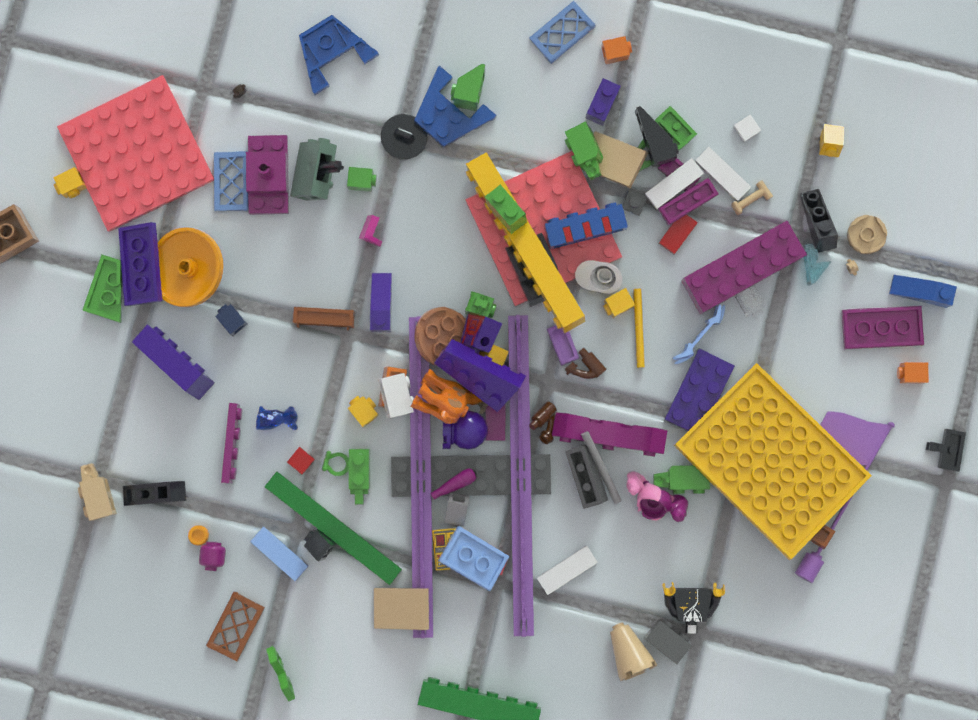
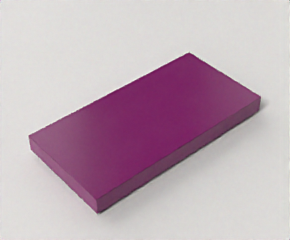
(882, 327)

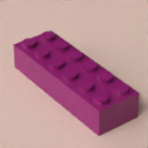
(743, 267)

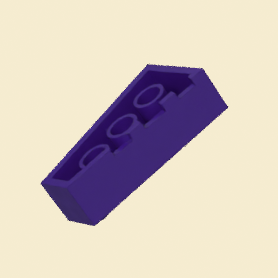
(173, 362)
(479, 374)

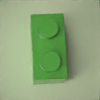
(505, 209)

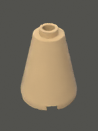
(629, 653)

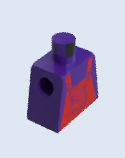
(480, 333)

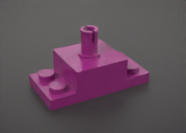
(267, 174)

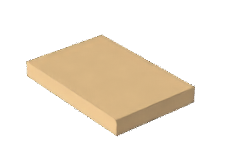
(620, 160)
(401, 608)

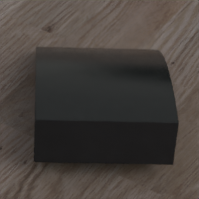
(525, 283)

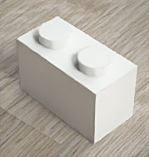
(396, 395)

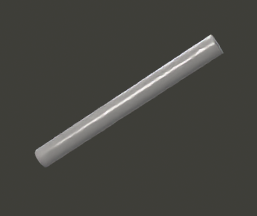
(601, 467)

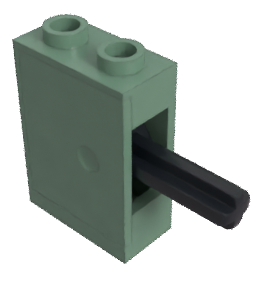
(314, 170)

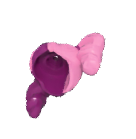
(654, 501)

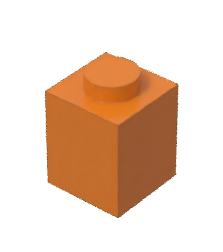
(616, 50)
(913, 373)

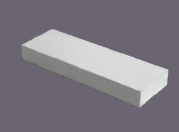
(722, 174)
(674, 183)
(567, 570)

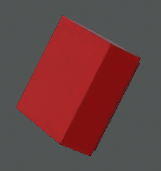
(301, 460)

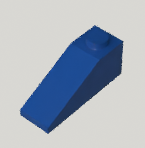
(923, 290)

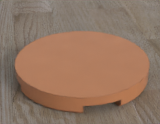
(436, 330)

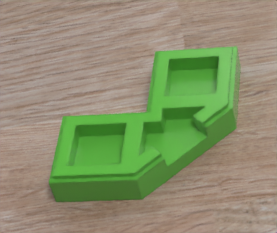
(284, 680)

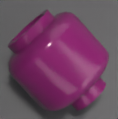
(212, 556)

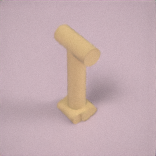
(763, 191)

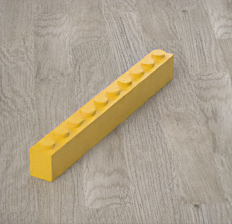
(529, 251)

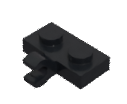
(950, 449)

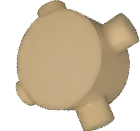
(852, 267)

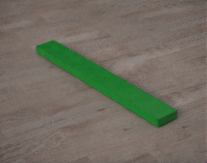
(333, 528)

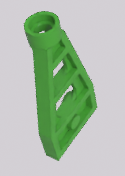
(675, 127)

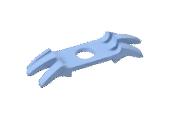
(688, 350)

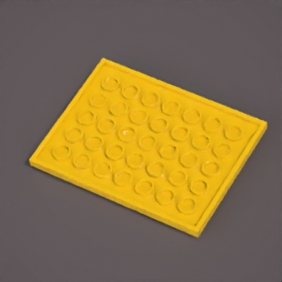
(773, 461)

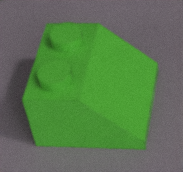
(468, 89)

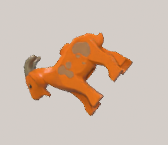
(448, 402)

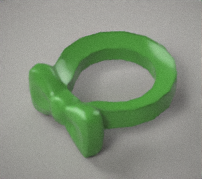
(329, 455)

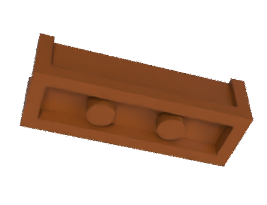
(323, 317)

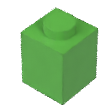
(361, 179)

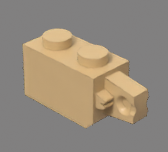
(96, 494)

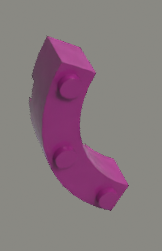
(610, 434)

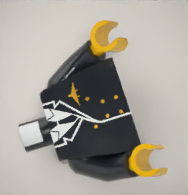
(692, 604)

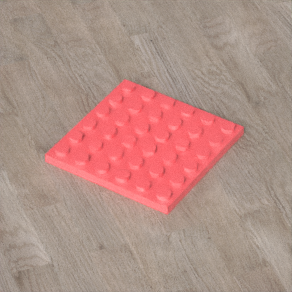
(135, 153)
(545, 194)

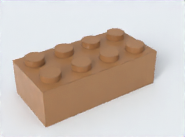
(14, 233)

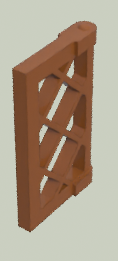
(242, 641)

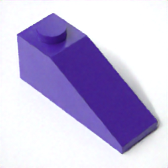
(381, 302)

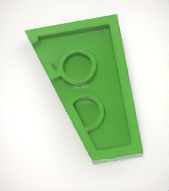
(106, 290)

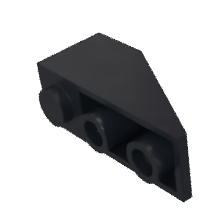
(819, 221)

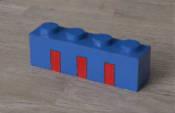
(585, 226)

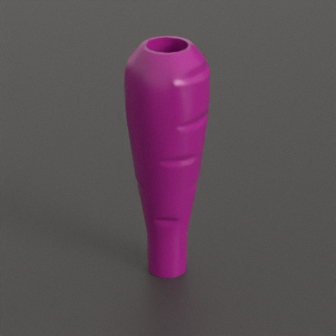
(457, 482)

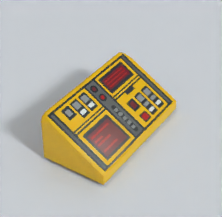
(440, 540)

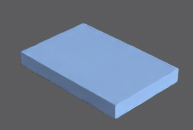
(473, 558)

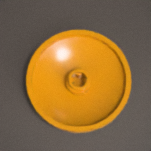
(189, 266)

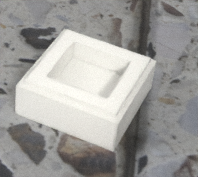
(747, 128)

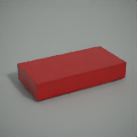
(677, 234)

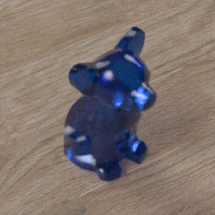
(273, 418)

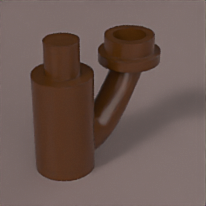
(595, 367)
(544, 414)

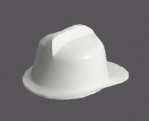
(598, 276)

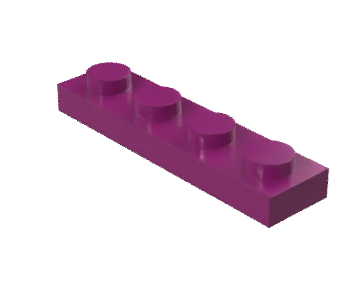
(230, 450)

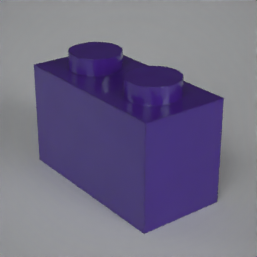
(602, 102)

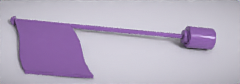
(862, 442)

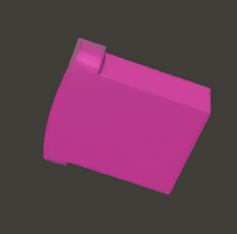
(368, 230)

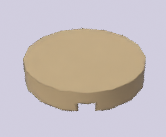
(867, 234)

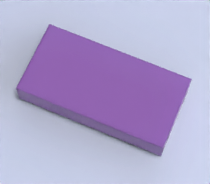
(563, 345)

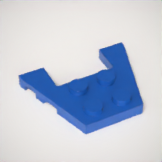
(326, 43)
(442, 118)

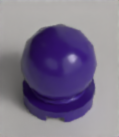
(466, 433)

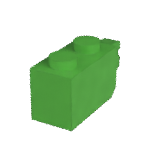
(585, 149)
(480, 305)
(359, 473)
(681, 479)

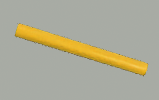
(639, 328)

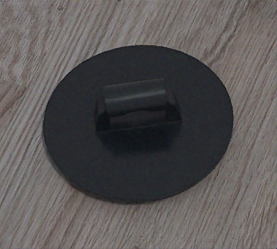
(403, 137)

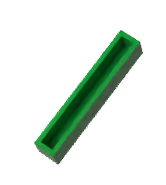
(474, 704)

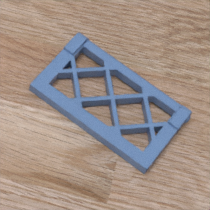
(561, 16)
(218, 172)

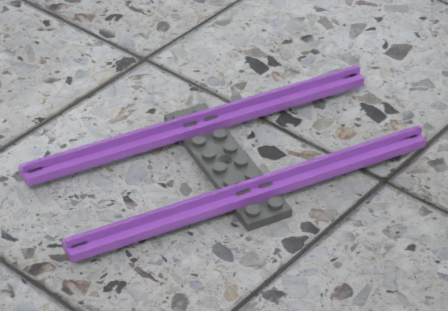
(511, 474)

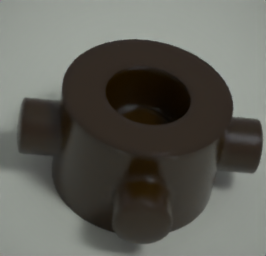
(239, 91)

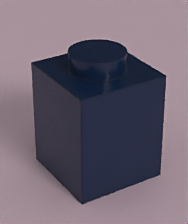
(231, 319)

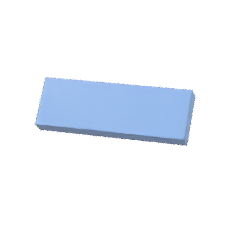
(279, 553)

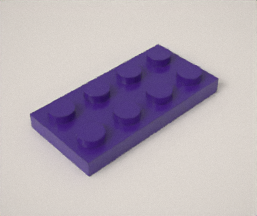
(140, 264)
(699, 389)

